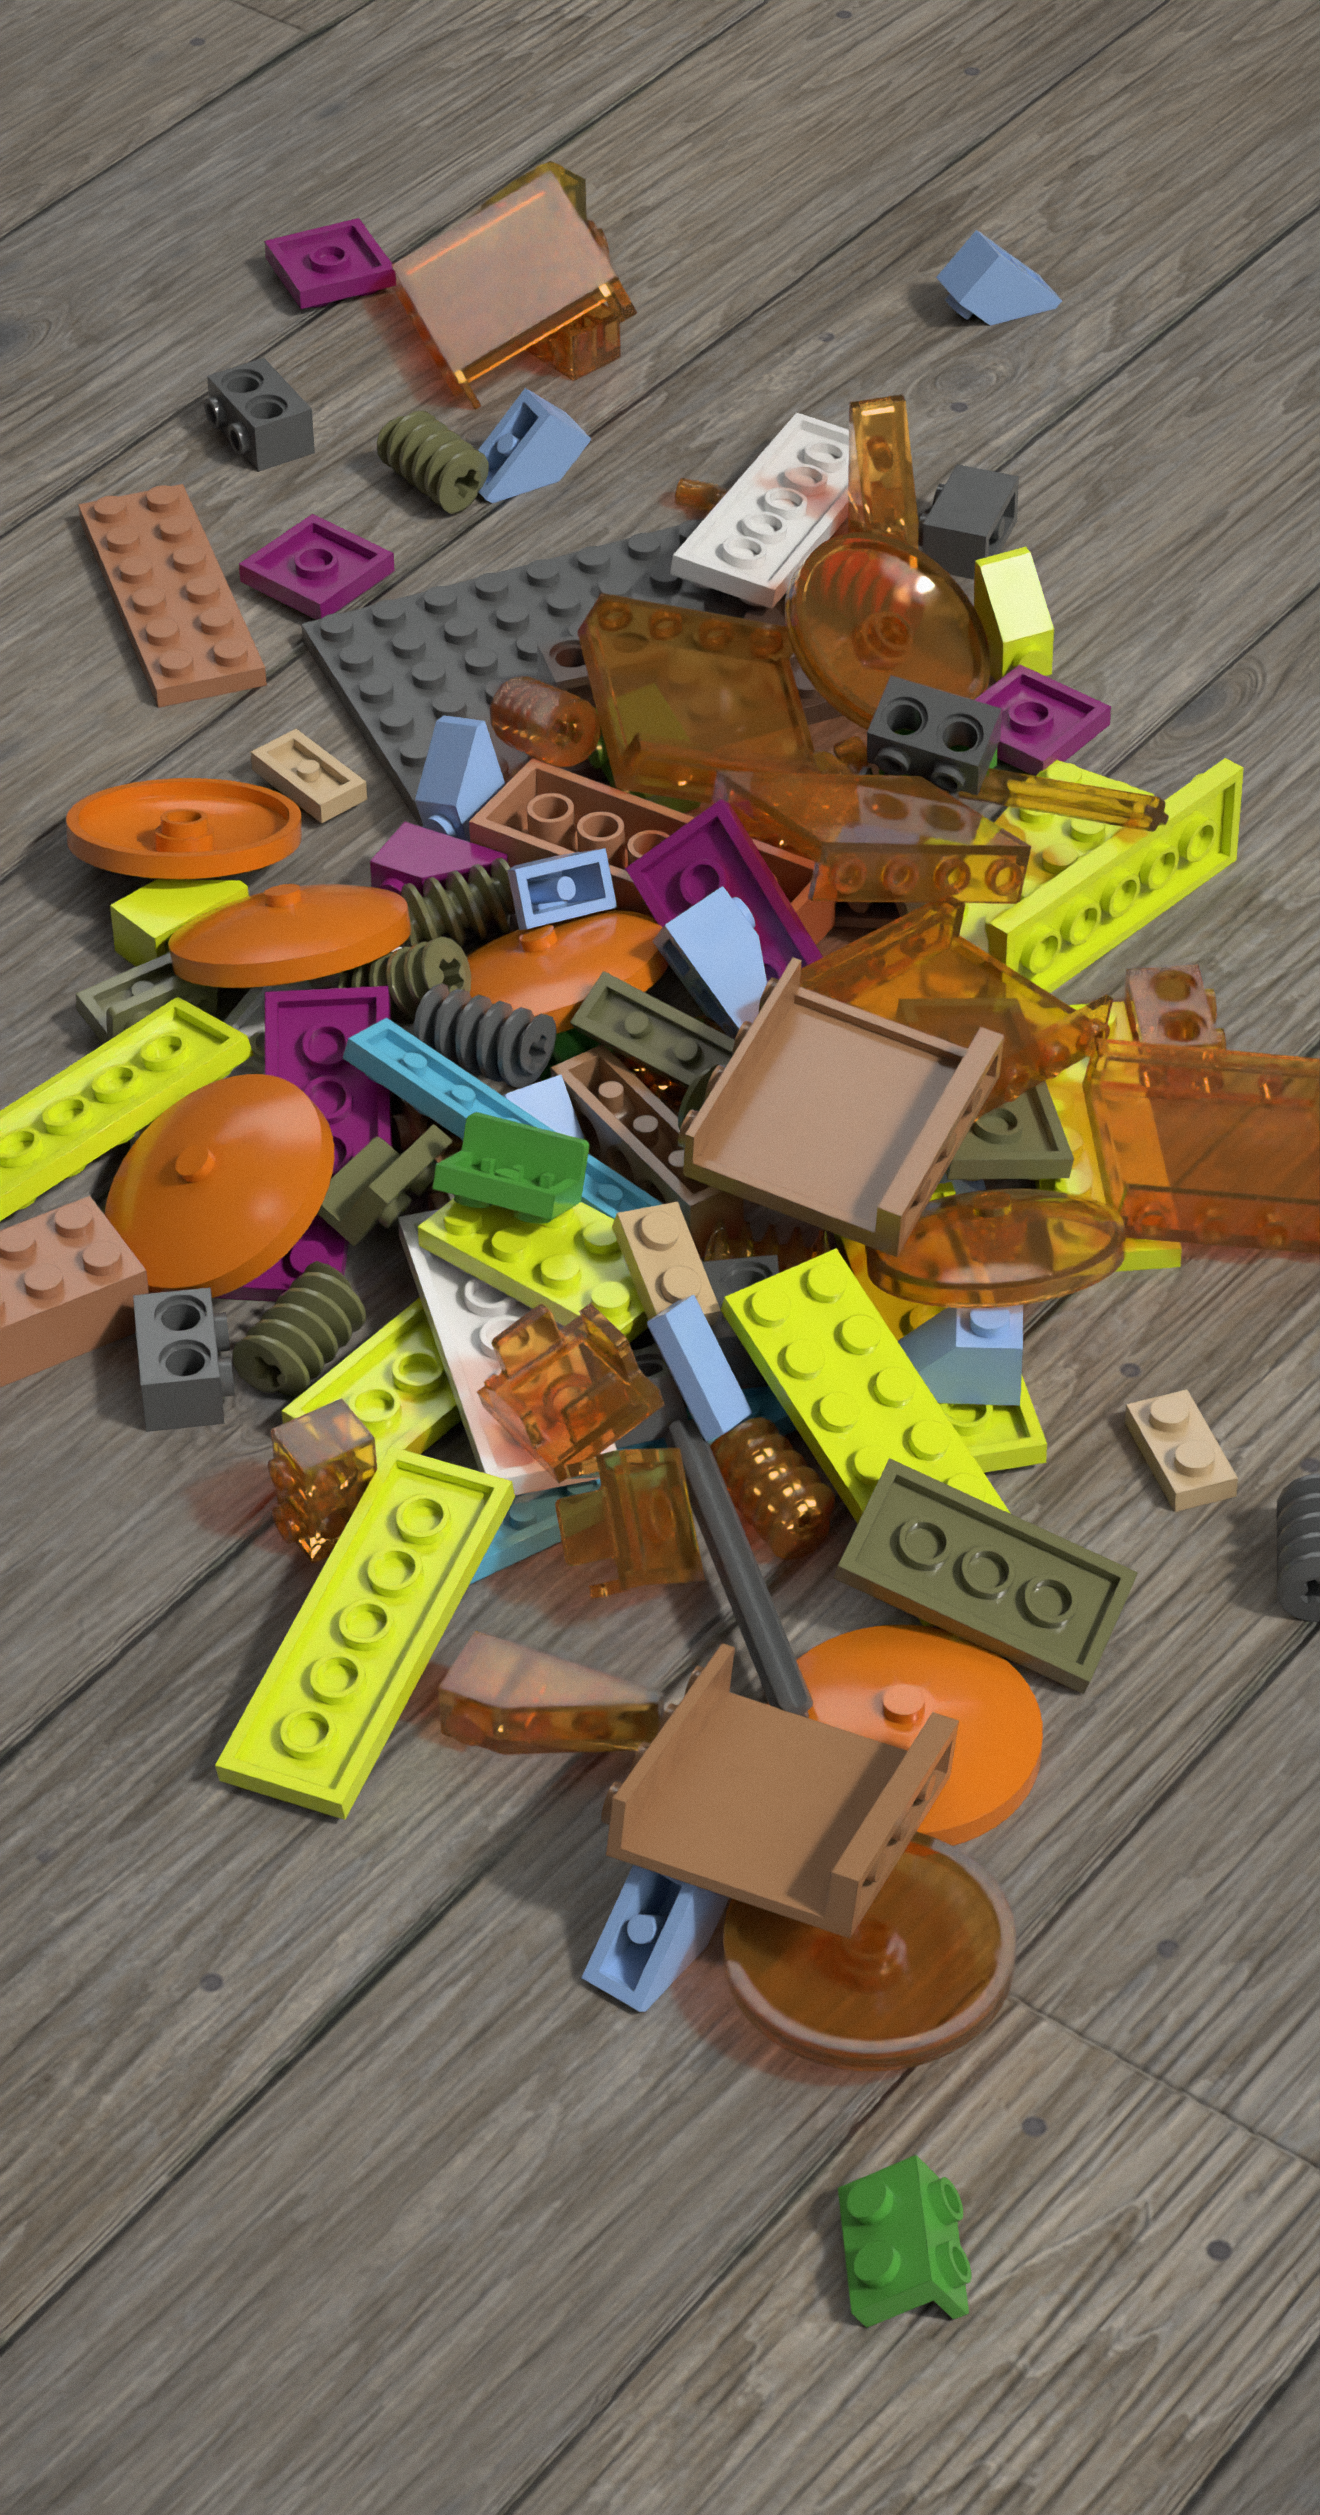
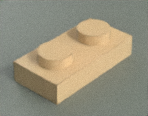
(309, 775)
(663, 1259)
(1181, 1450)

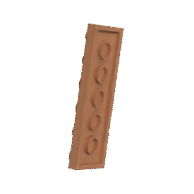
(171, 595)

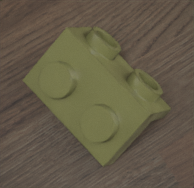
(134, 994)
(378, 1183)

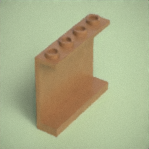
(774, 1802)

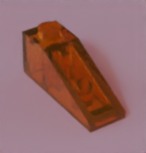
(881, 470)
(541, 1704)

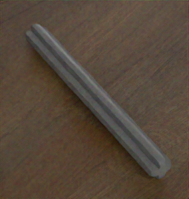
(739, 1572)

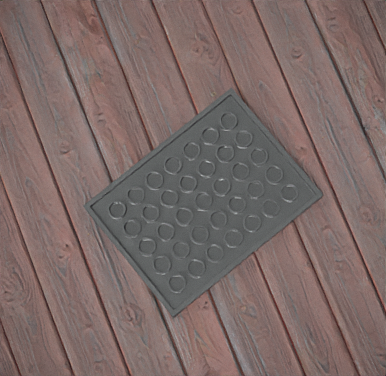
(457, 643)

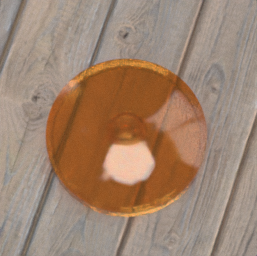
(880, 610)
(1002, 1249)
(904, 1987)

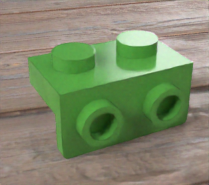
(515, 1169)
(903, 2242)

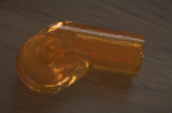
(698, 494)

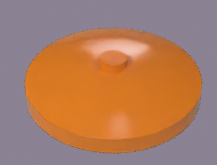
(184, 828)
(289, 935)
(559, 962)
(223, 1183)
(890, 1682)

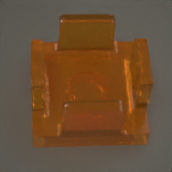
(567, 1388)
(635, 1518)

